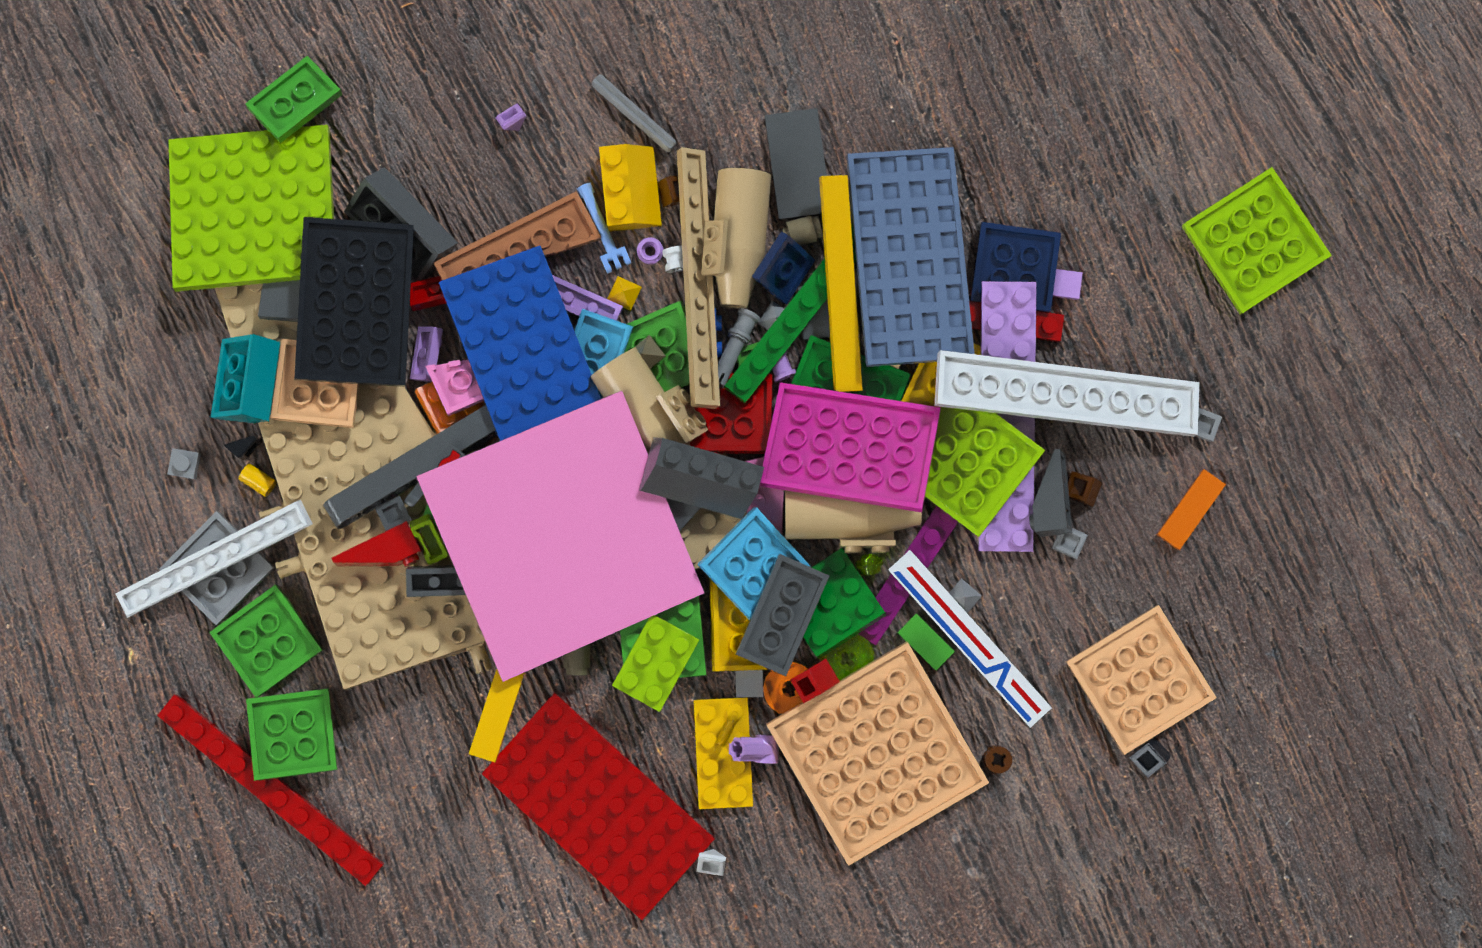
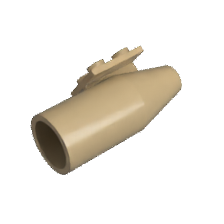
(653, 410)
(852, 522)

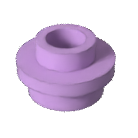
(650, 242)

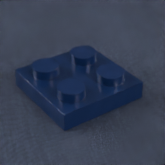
(783, 268)

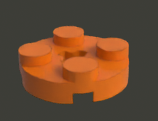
(773, 687)

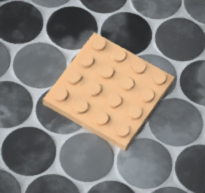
(1140, 679)

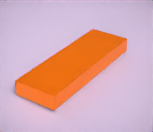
(1191, 509)

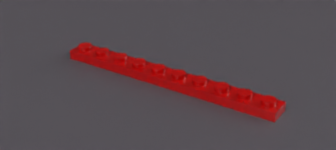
(272, 792)

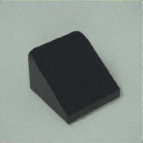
(244, 447)
(1150, 757)

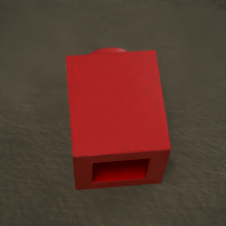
(814, 680)

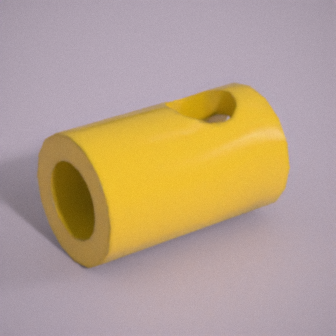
(257, 480)

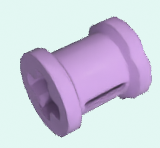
(783, 369)

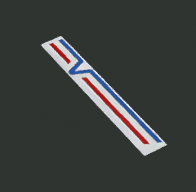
(970, 638)

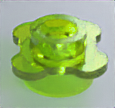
(869, 564)

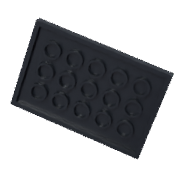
(354, 302)

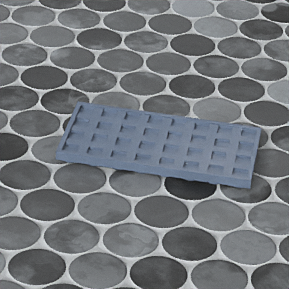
(909, 255)

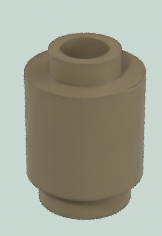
(804, 230)
(577, 661)

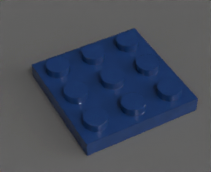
(1017, 256)

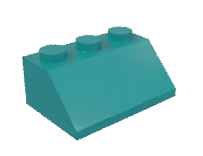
(245, 379)

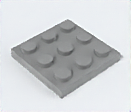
(228, 588)

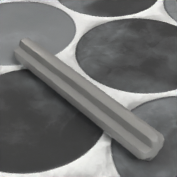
(634, 113)

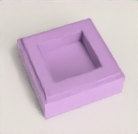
(1067, 284)

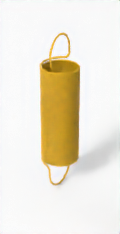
(726, 731)

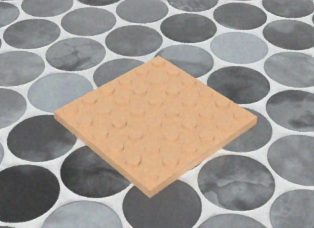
(877, 753)

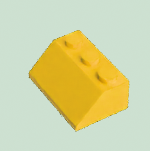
(630, 187)

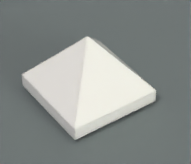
(711, 862)

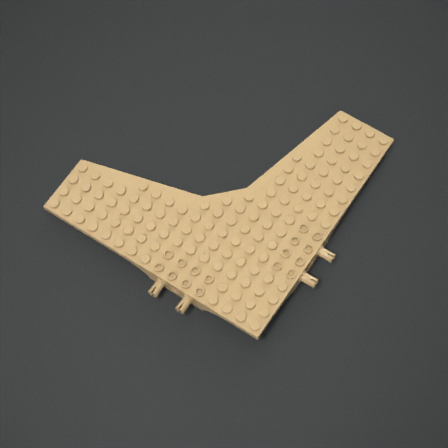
(366, 608)

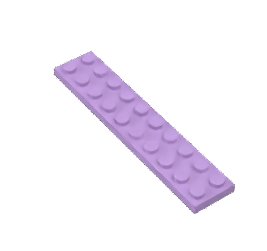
(1010, 333)

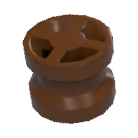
(994, 756)

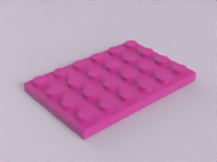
(850, 447)

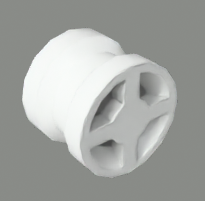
(674, 259)

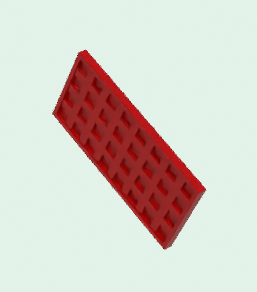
(598, 806)

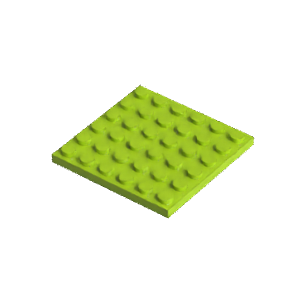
(244, 205)

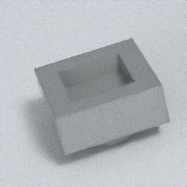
(184, 463)

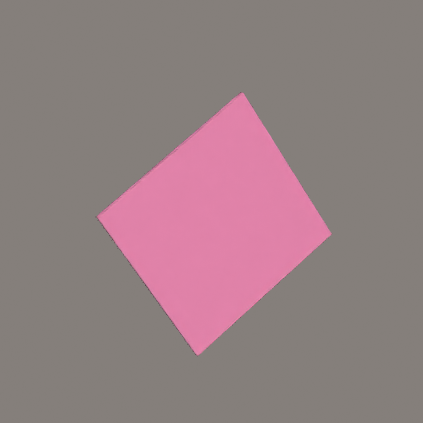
(559, 535)

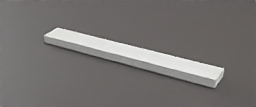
(214, 558)

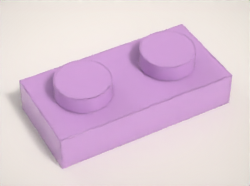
(426, 352)

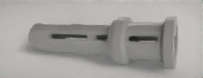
(738, 337)

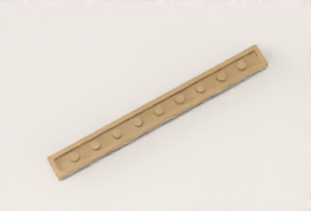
(697, 287)

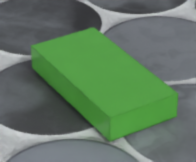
(926, 642)

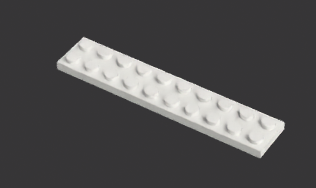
(1066, 393)

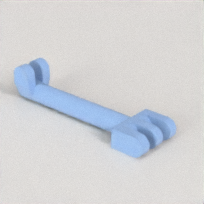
(586, 192)

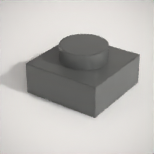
(393, 513)

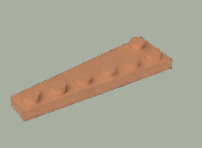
(554, 228)

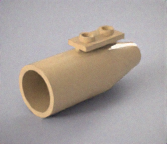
(737, 234)

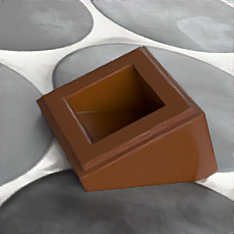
(669, 191)
(1083, 488)

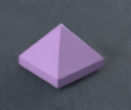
(511, 118)

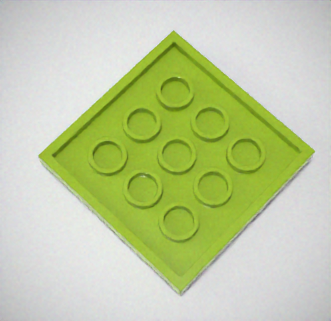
(1256, 240)
(977, 465)

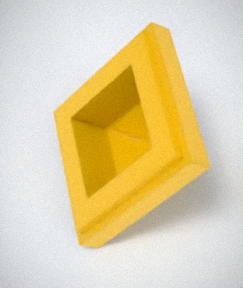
(624, 293)

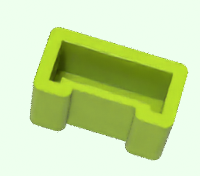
(433, 546)

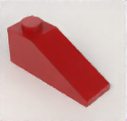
(389, 548)

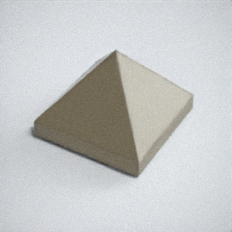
(650, 351)

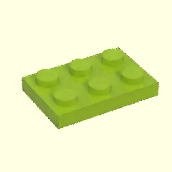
(655, 662)

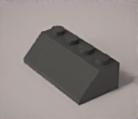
(387, 201)
(700, 477)

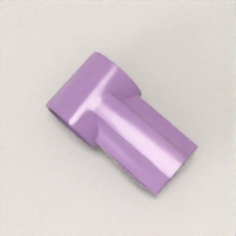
(757, 749)

